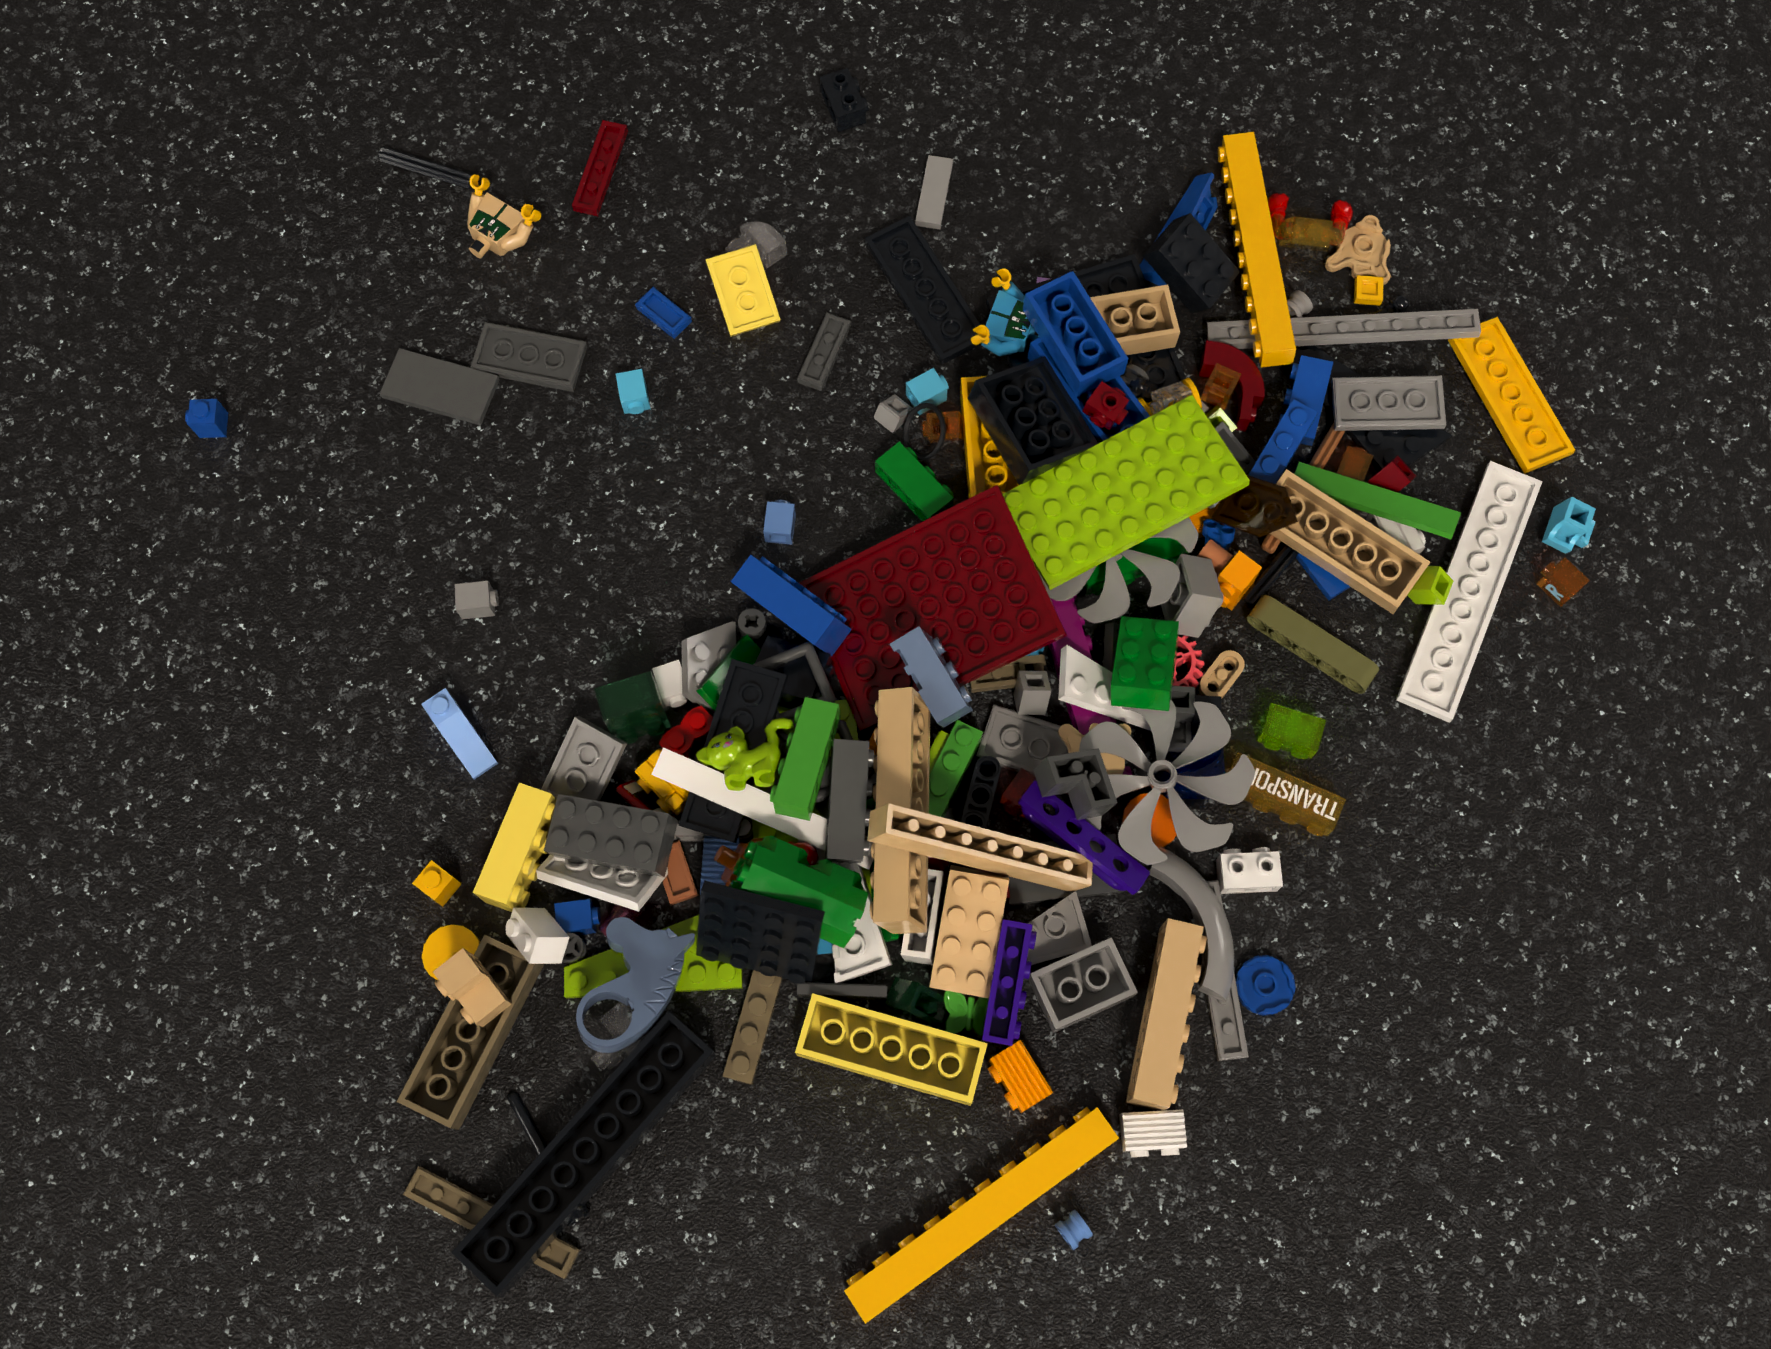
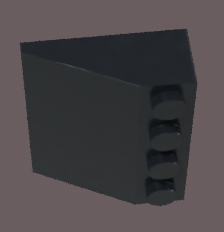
(1030, 418)

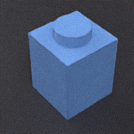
(779, 522)

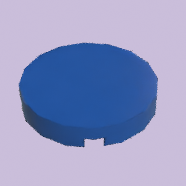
(1265, 985)

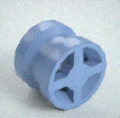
(1073, 1229)

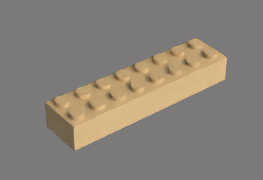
(901, 780)

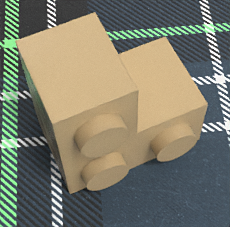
(470, 983)

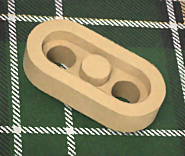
(1219, 676)

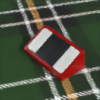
(638, 798)

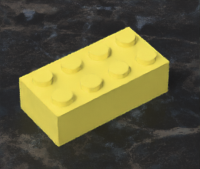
(517, 850)

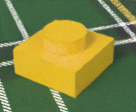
(1368, 290)

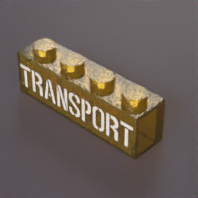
(1292, 798)

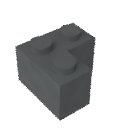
(1082, 777)

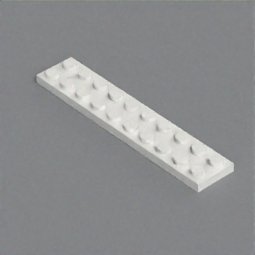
(1479, 572)

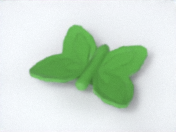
(964, 1013)

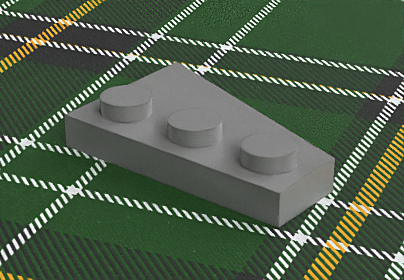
(1059, 931)

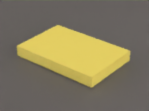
(743, 290)

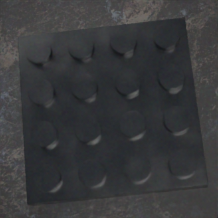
(758, 932)

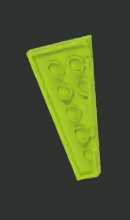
(695, 976)

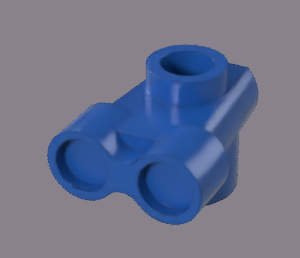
(1219, 533)

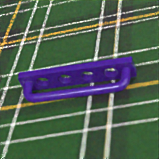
(1055, 828)

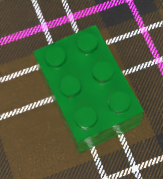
(1144, 663)

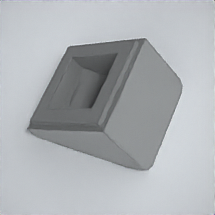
(892, 413)

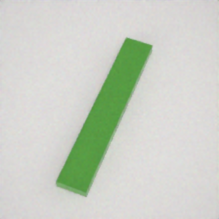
(1381, 501)

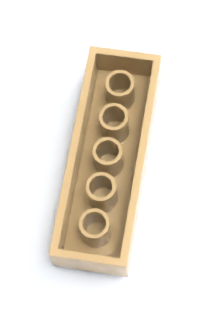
(1349, 546)
(1165, 1015)

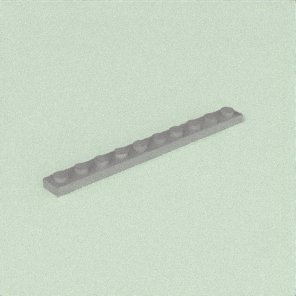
(1360, 328)

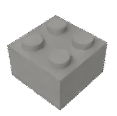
(1195, 595)

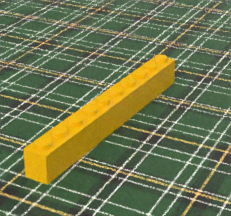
(1257, 250)
(979, 1215)

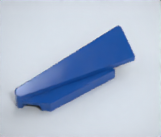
(1196, 201)

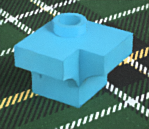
(1569, 525)

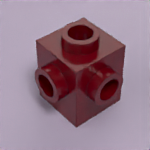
(1106, 406)

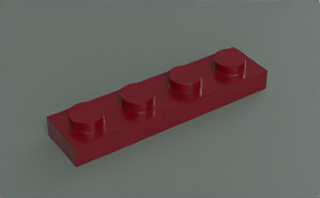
(600, 168)

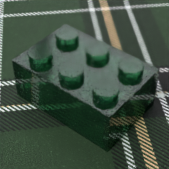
(633, 707)

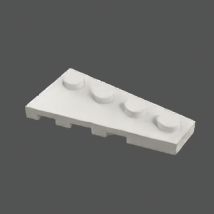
(866, 948)

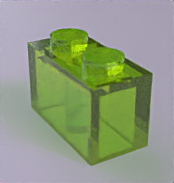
(1291, 731)

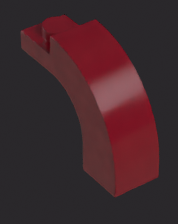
(1250, 386)

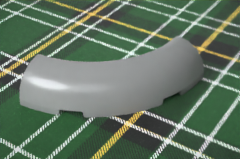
(1207, 912)

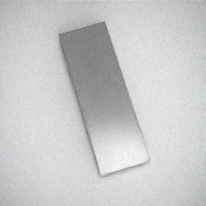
(934, 192)

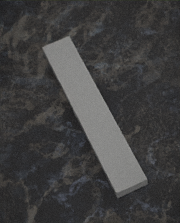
(1226, 1017)

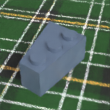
(933, 676)

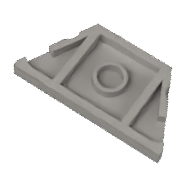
(701, 656)

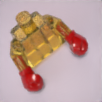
(1309, 232)

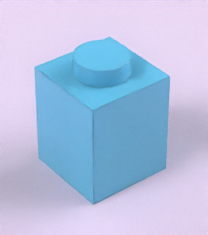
(927, 389)
(633, 391)

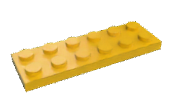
(1512, 397)

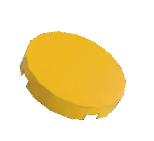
(445, 943)

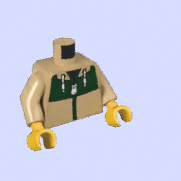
(495, 223)

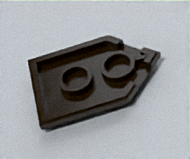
(1257, 508)

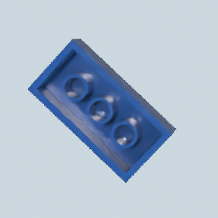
(1074, 333)
(792, 603)

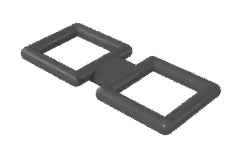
(827, 694)

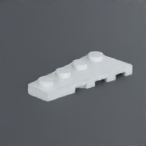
(1089, 687)
(602, 882)

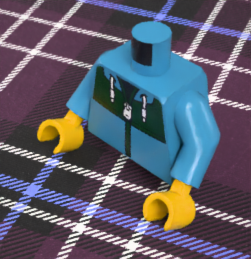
(1007, 325)

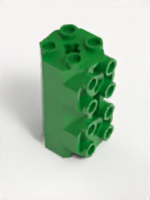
(783, 873)

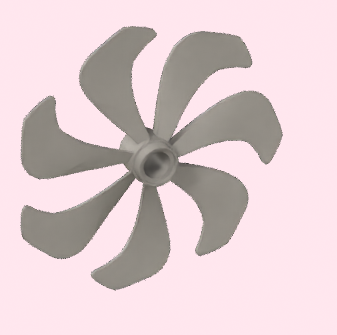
(1115, 596)
(1224, 788)

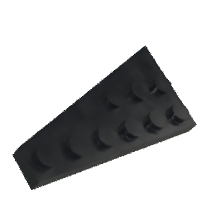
(1383, 444)

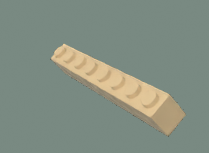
(978, 848)

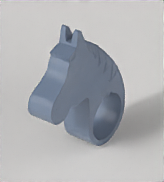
(654, 970)

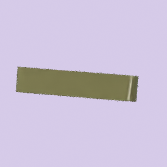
(1313, 644)

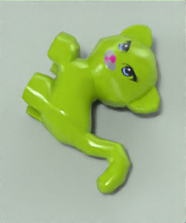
(730, 753)

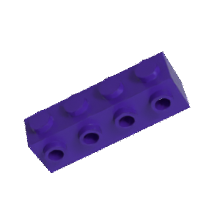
(1007, 982)

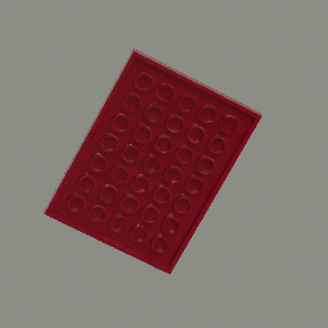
(955, 578)

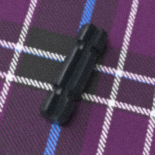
(1143, 387)

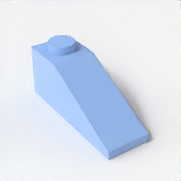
(459, 733)

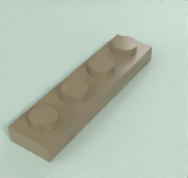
(752, 1028)

